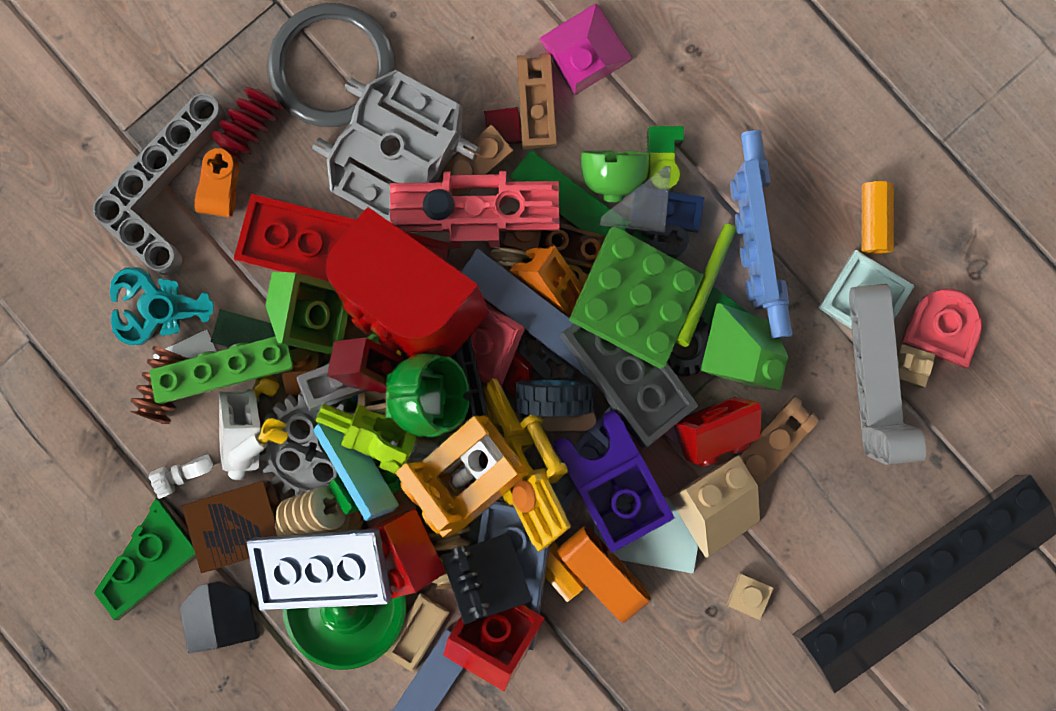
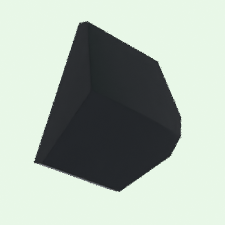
(217, 617)

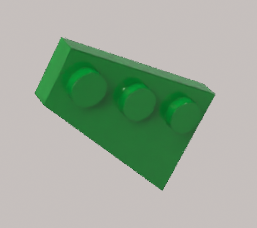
(149, 560)

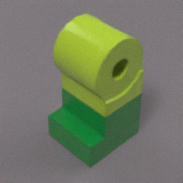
(661, 150)

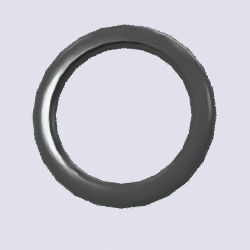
(295, 25)

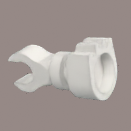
(164, 480)

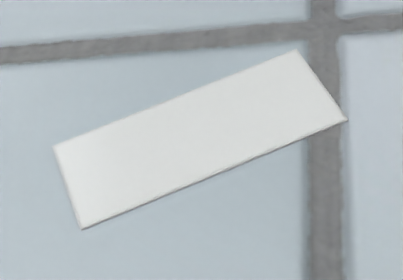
(192, 346)

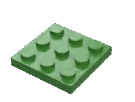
(636, 297)

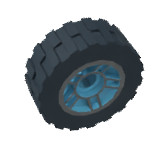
(554, 397)

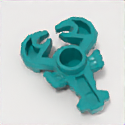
(155, 305)

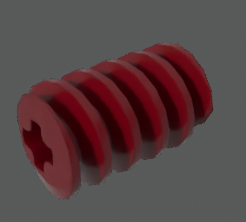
(246, 122)

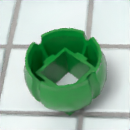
(427, 395)

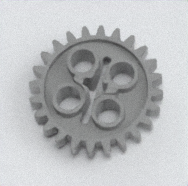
(306, 473)

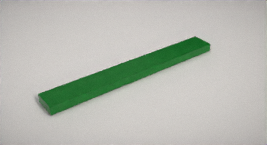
(585, 212)

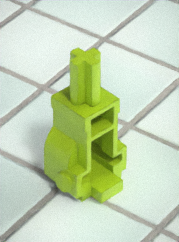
(370, 435)

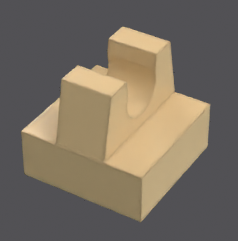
(914, 365)

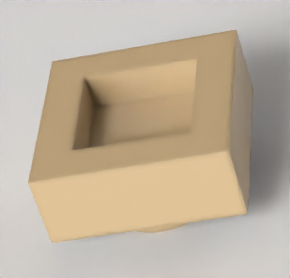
(749, 596)

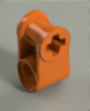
(217, 190)

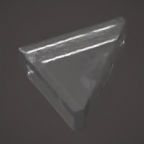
(644, 207)

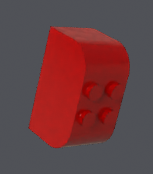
(402, 289)

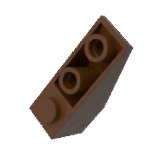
(575, 245)

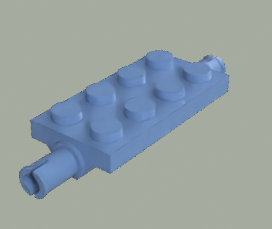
(753, 223)

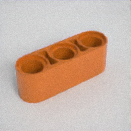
(604, 574)

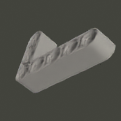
(155, 181)
(878, 380)

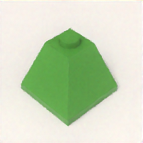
(743, 350)

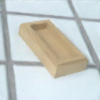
(417, 632)

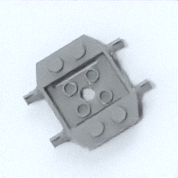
(420, 155)

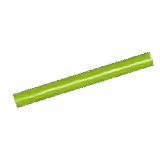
(706, 285)

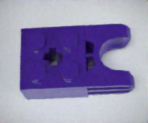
(610, 475)

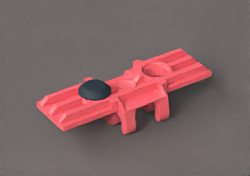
(474, 218)

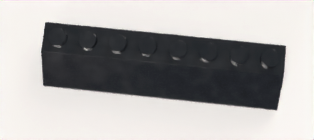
(928, 581)

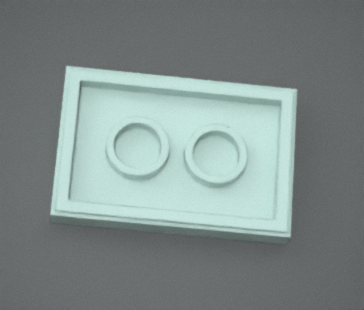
(664, 547)

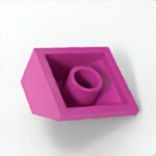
(585, 49)

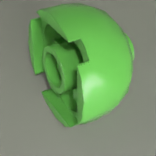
(614, 172)

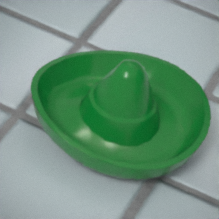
(345, 634)

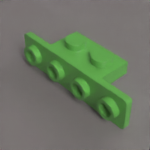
(220, 369)

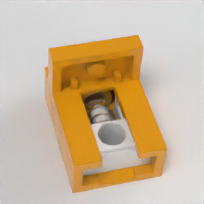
(440, 494)

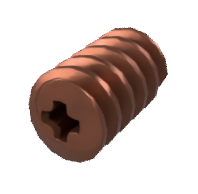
(147, 406)

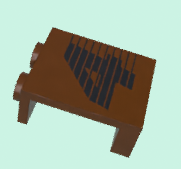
(227, 520)

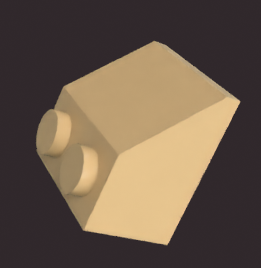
(719, 505)

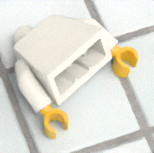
(241, 428)

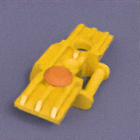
(533, 494)

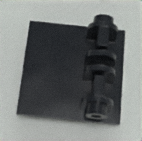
(486, 578)

